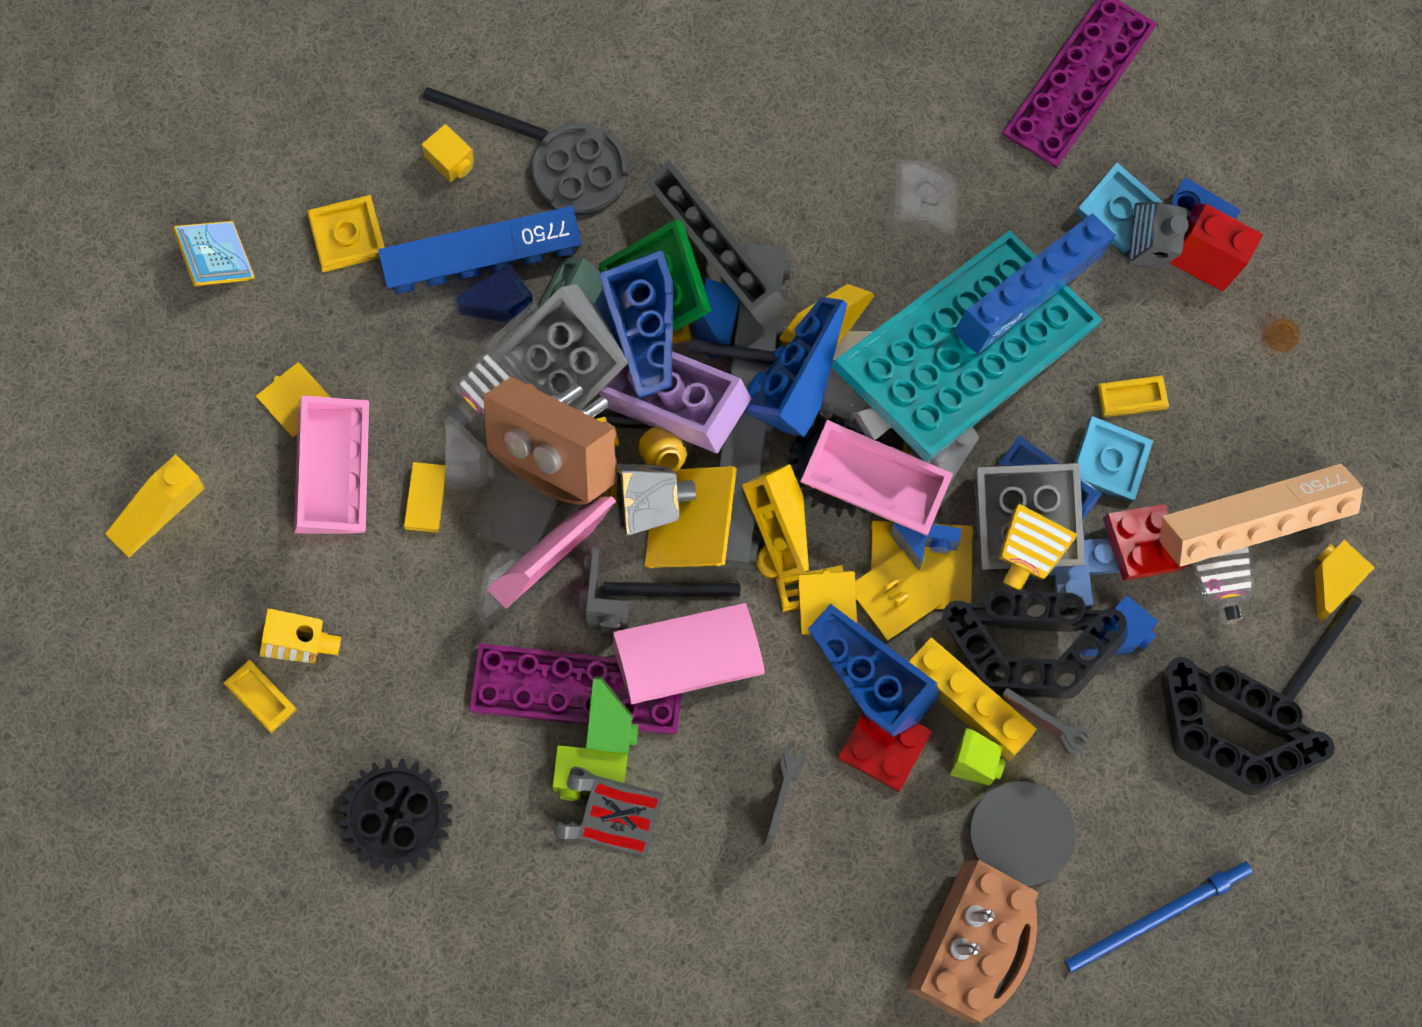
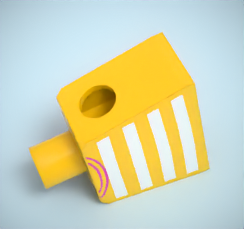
(1032, 546)
(282, 634)

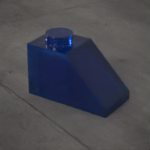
(496, 297)

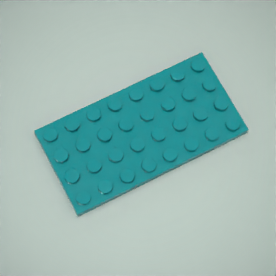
(931, 380)

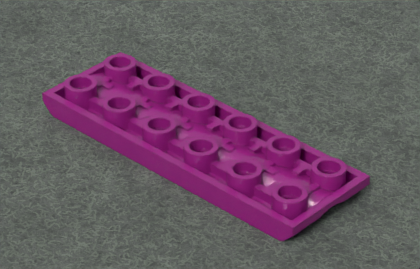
(1079, 80)
(557, 688)

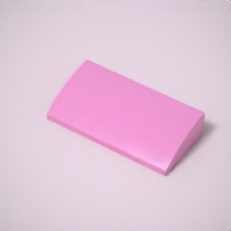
(331, 466)
(877, 477)
(550, 551)
(687, 653)

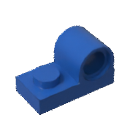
(1190, 193)

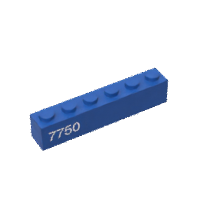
(480, 248)
(1034, 283)

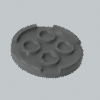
(580, 168)
(1023, 832)

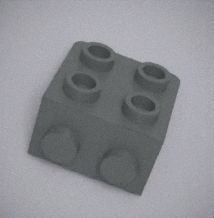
(601, 614)

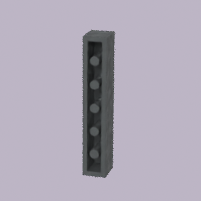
(717, 244)

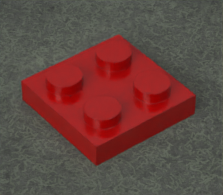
(1137, 543)
(884, 756)

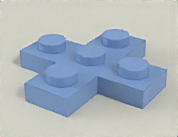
(1075, 579)

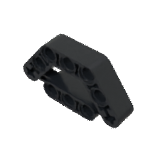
(1090, 621)
(1270, 701)

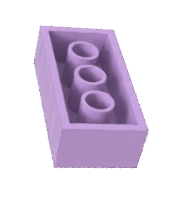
(697, 407)

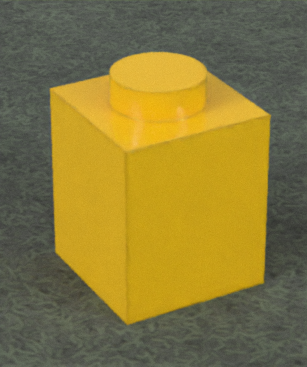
(448, 153)

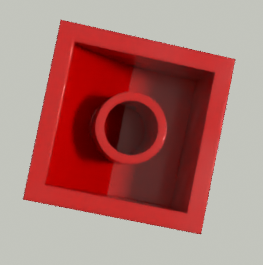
(1216, 246)

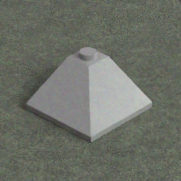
(565, 347)
(1045, 489)

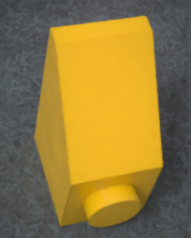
(1338, 576)

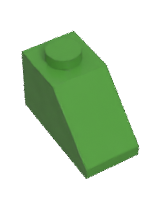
(609, 721)

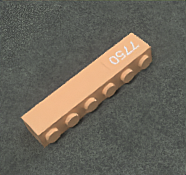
(1260, 514)

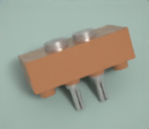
(550, 442)
(977, 943)

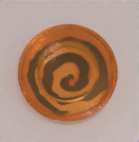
(1282, 335)

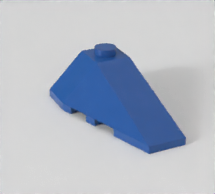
(643, 315)
(795, 384)
(878, 678)

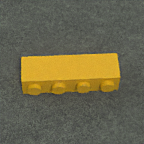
(973, 700)

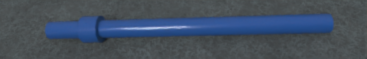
(1217, 884)

